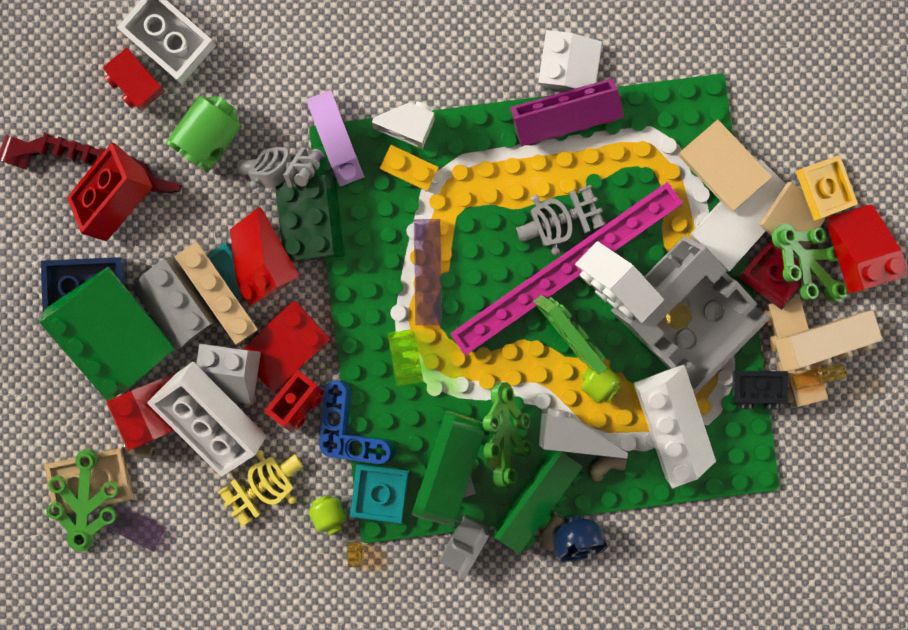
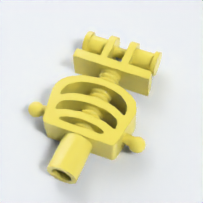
(282, 471)

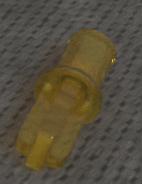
(819, 376)

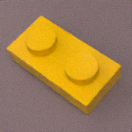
(409, 168)

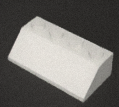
(207, 419)
(675, 425)

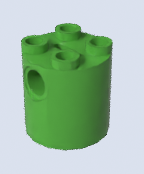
(205, 131)

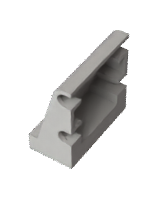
(719, 306)

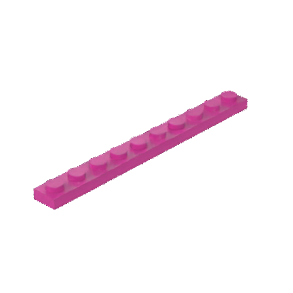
(563, 269)

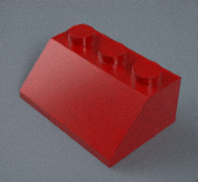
(108, 193)

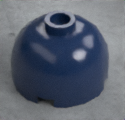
(578, 539)

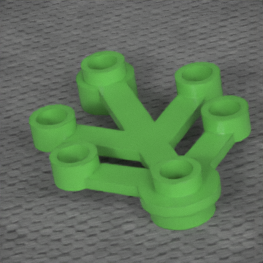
(788, 240)
(504, 432)
(82, 505)

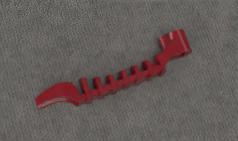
(19, 152)

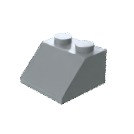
(231, 370)

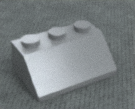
(174, 302)

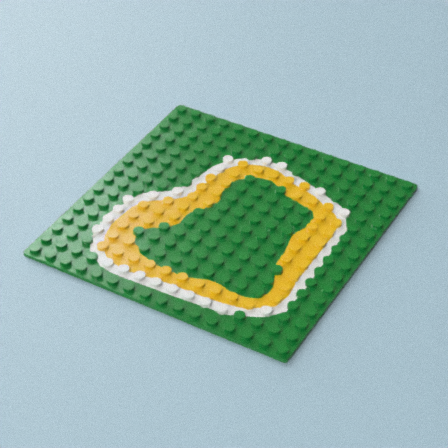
(480, 201)

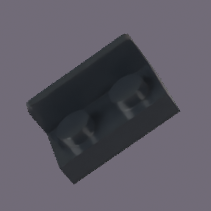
(760, 388)

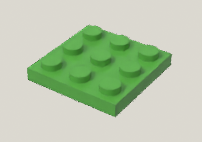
(571, 333)

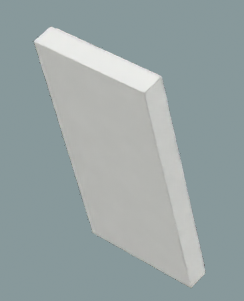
(734, 233)

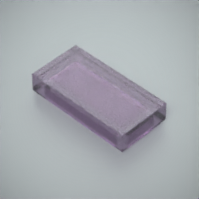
(137, 528)

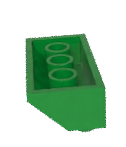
(537, 500)

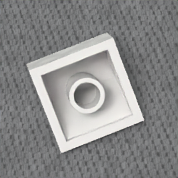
(569, 61)
(407, 123)

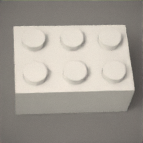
(167, 37)
(618, 282)

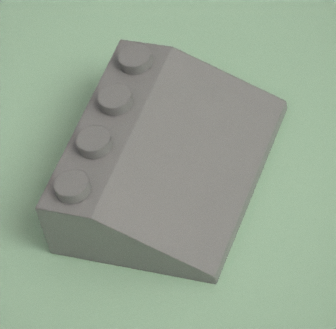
(567, 434)

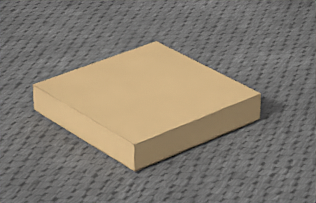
(791, 209)

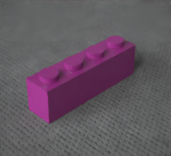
(567, 112)

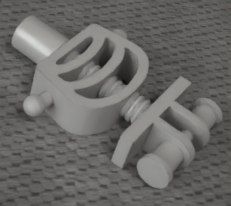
(276, 166)
(537, 228)

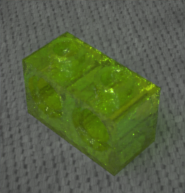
(405, 357)

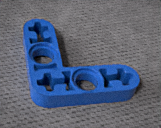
(344, 440)

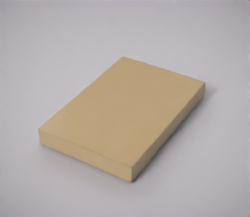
(724, 166)
(110, 467)

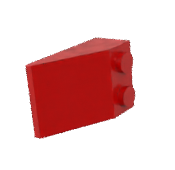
(865, 249)
(259, 258)
(287, 345)
(135, 418)

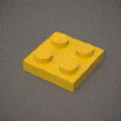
(826, 187)

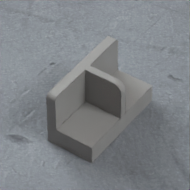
(465, 546)

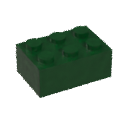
(310, 219)

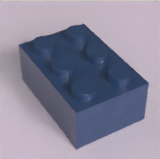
(64, 276)

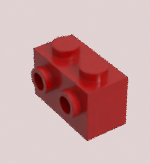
(133, 79)
(295, 401)

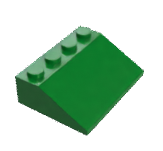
(106, 333)

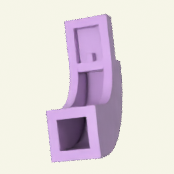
(335, 138)

